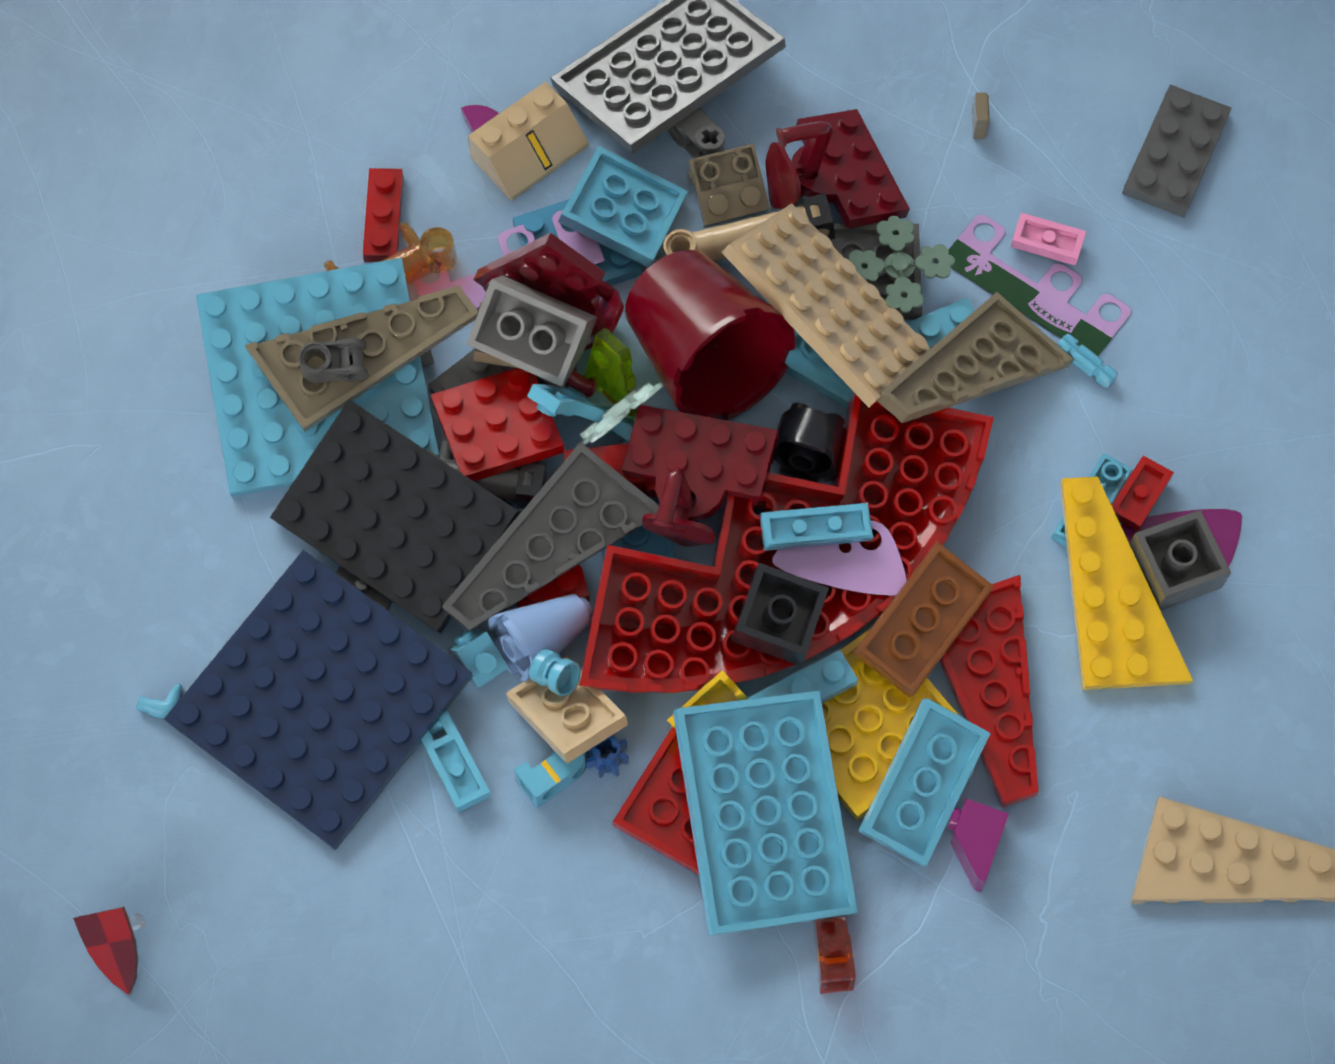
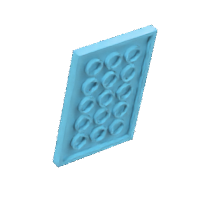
(764, 812)

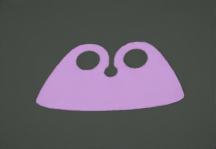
(859, 570)

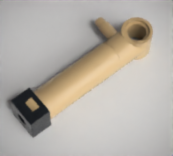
(716, 239)

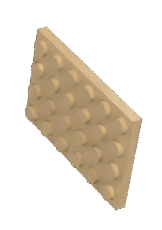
(827, 302)

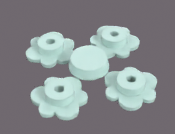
(618, 412)

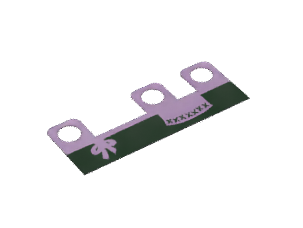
(1036, 301)

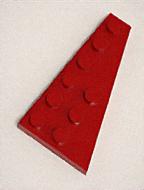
(993, 689)

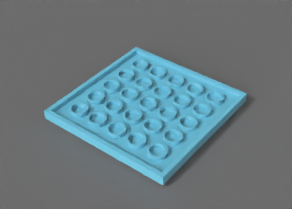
(257, 431)

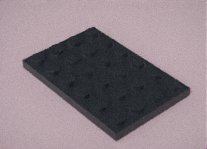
(392, 514)

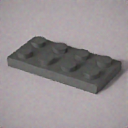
(1176, 151)

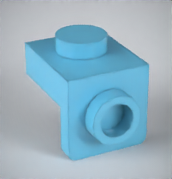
(478, 655)

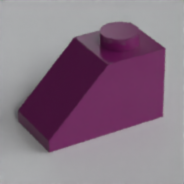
(976, 838)

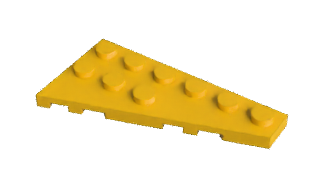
(1115, 613)

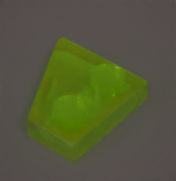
(611, 367)

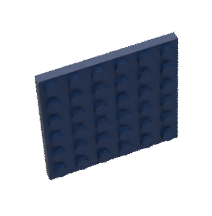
(319, 698)

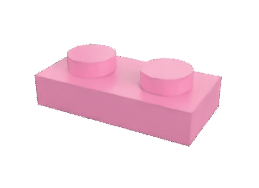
(1048, 239)

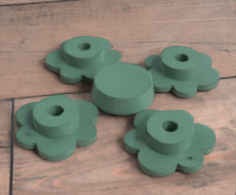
(900, 265)

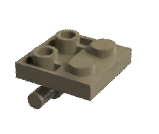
(728, 184)

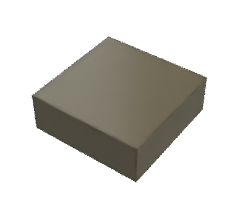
(980, 115)

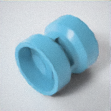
(556, 673)

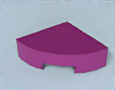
(477, 115)

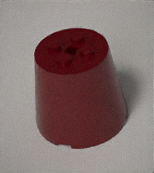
(708, 335)

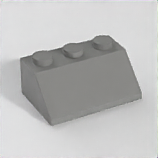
(531, 330)

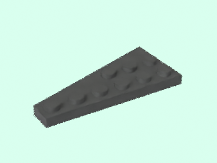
(561, 527)

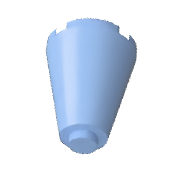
(538, 627)

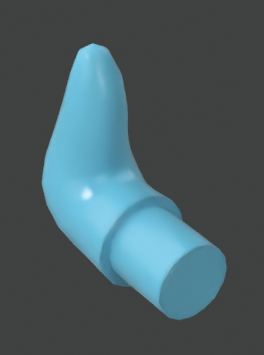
(157, 707)

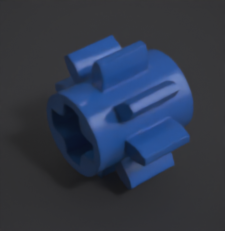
(612, 762)

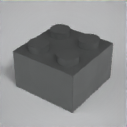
(1180, 559)

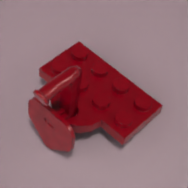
(836, 161)
(566, 276)
(698, 459)

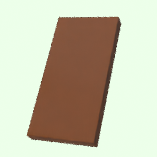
(923, 619)

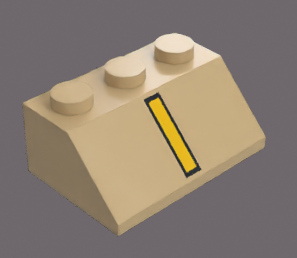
(527, 141)

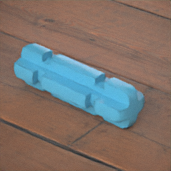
(1088, 361)

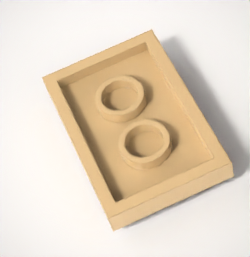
(568, 722)

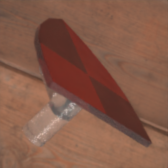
(112, 944)

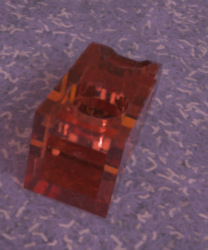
(834, 955)

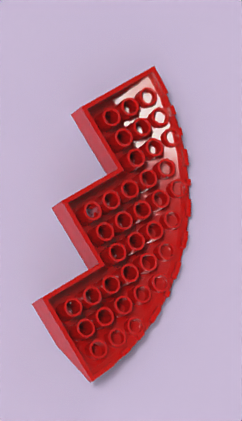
(672, 620)

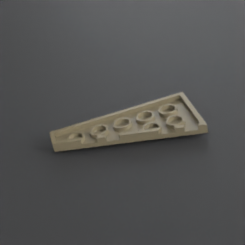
(392, 341)
(978, 357)

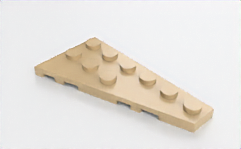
(1226, 860)

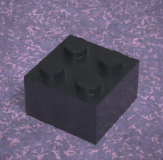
(779, 614)

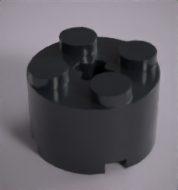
(809, 443)

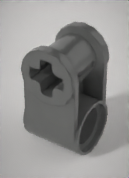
(698, 134)
(336, 359)

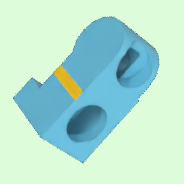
(548, 777)

